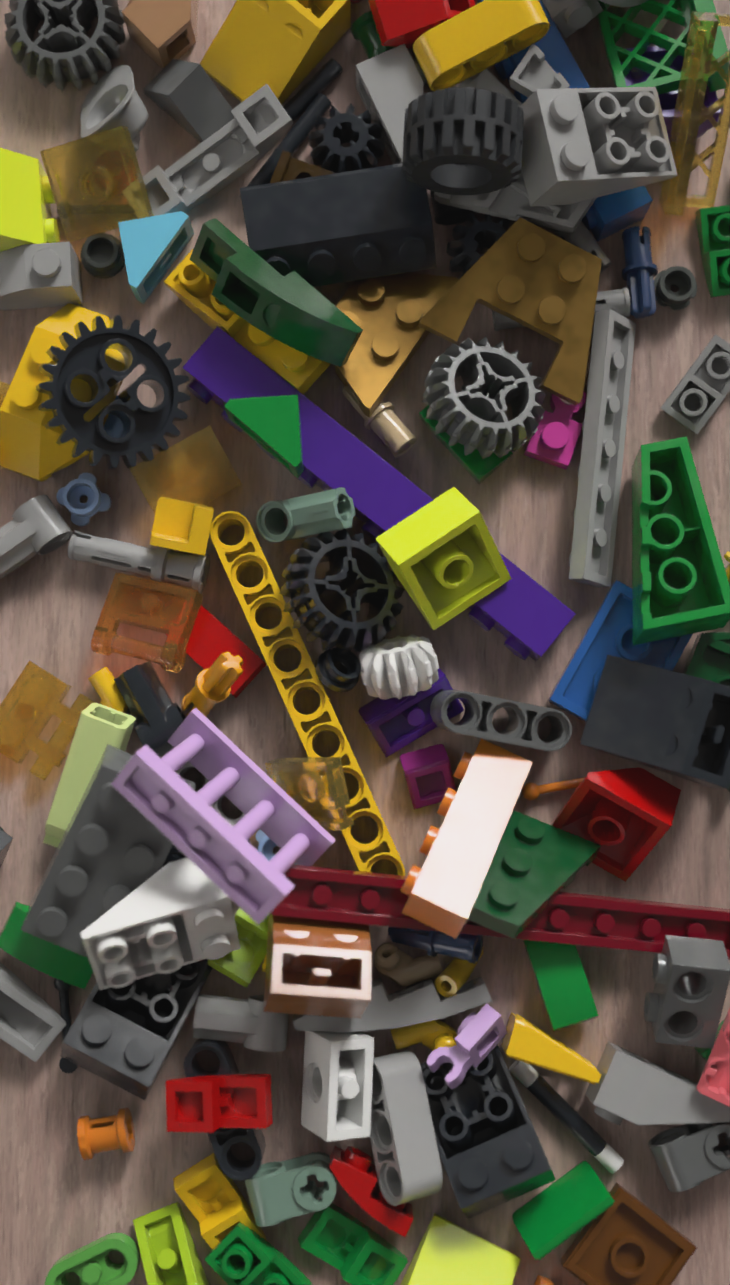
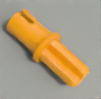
(214, 683)

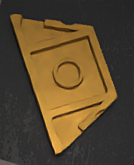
(389, 314)

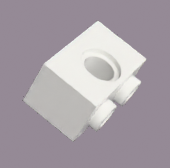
(337, 1084)

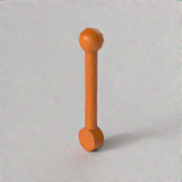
(532, 791)

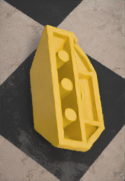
(24, 440)

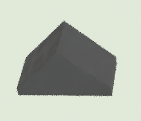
(190, 98)

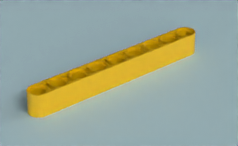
(271, 642)

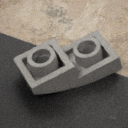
(701, 387)

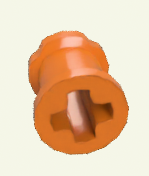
(106, 1134)

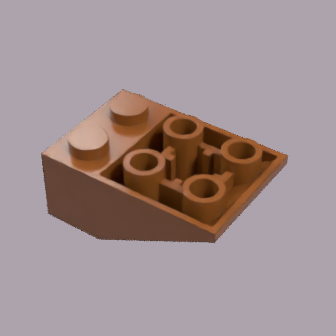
(317, 967)

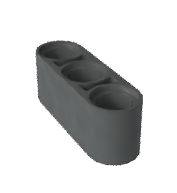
(521, 725)

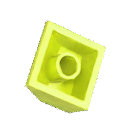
(25, 202)
(444, 557)

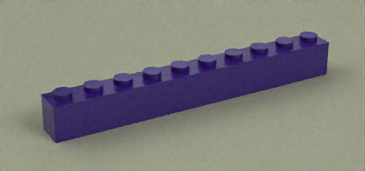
(380, 493)

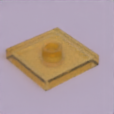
(96, 183)

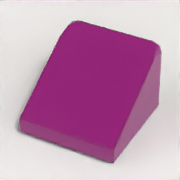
(427, 775)

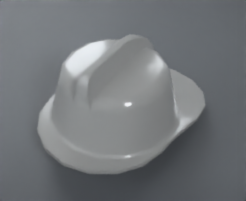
(114, 104)

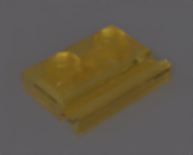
(187, 471)
(316, 786)

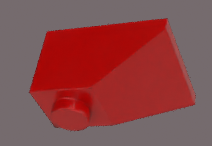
(621, 812)

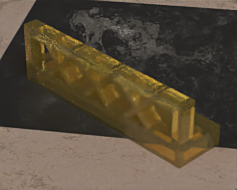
(689, 116)

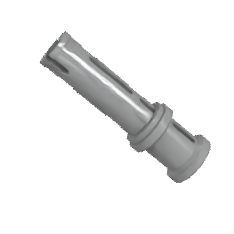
(159, 563)

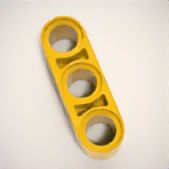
(478, 40)

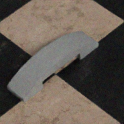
(221, 157)

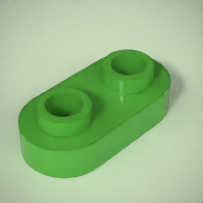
(94, 1265)

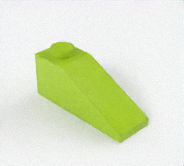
(168, 1248)

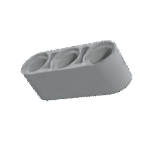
(403, 1130)

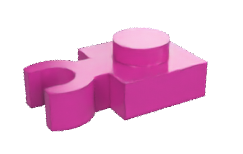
(556, 434)

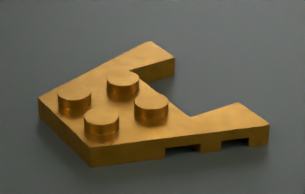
(537, 284)

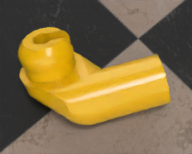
(107, 689)
(454, 976)
(431, 1034)

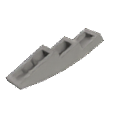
(402, 1008)

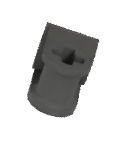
(690, 1154)

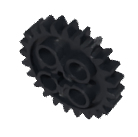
(86, 361)

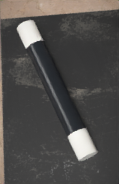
(567, 1115)

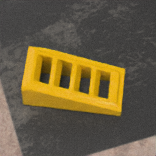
(536, 1047)

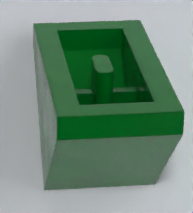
(273, 425)

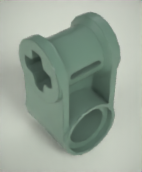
(283, 1188)

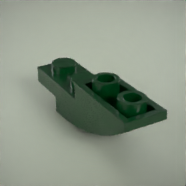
(273, 303)

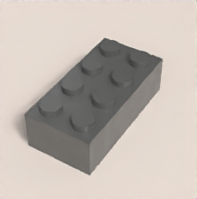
(98, 861)

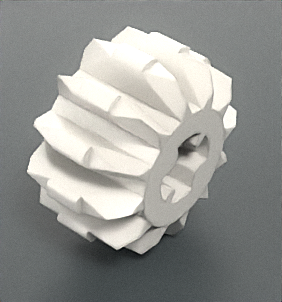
(399, 667)

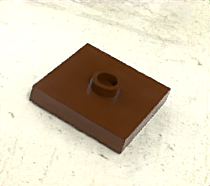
(628, 1246)

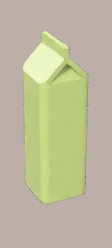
(95, 730)

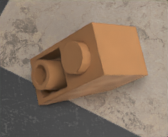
(162, 27)

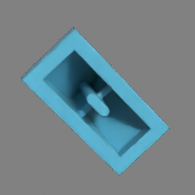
(152, 247)

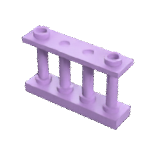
(204, 834)

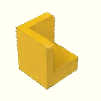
(181, 525)

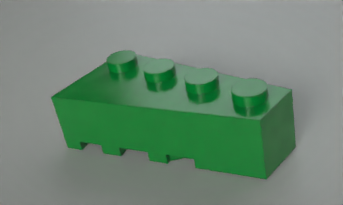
(675, 553)

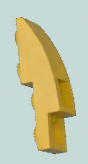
(196, 289)

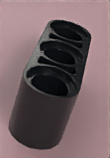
(225, 1137)

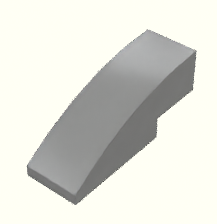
(25, 1017)

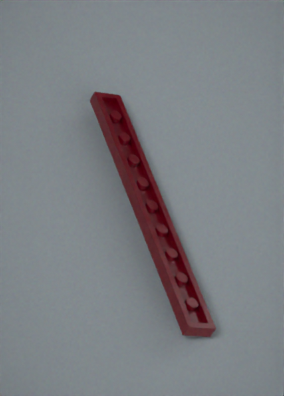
(567, 918)

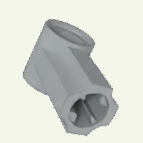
(33, 531)
(240, 1022)

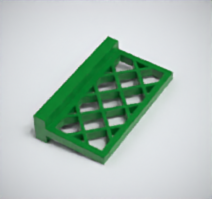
(661, 75)

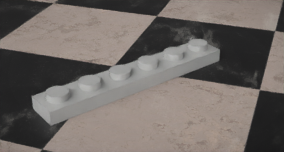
(602, 449)

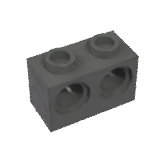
(688, 991)

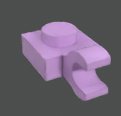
(474, 1041)

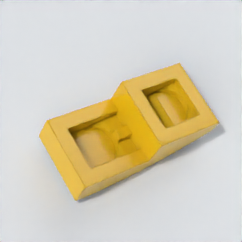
(214, 1200)

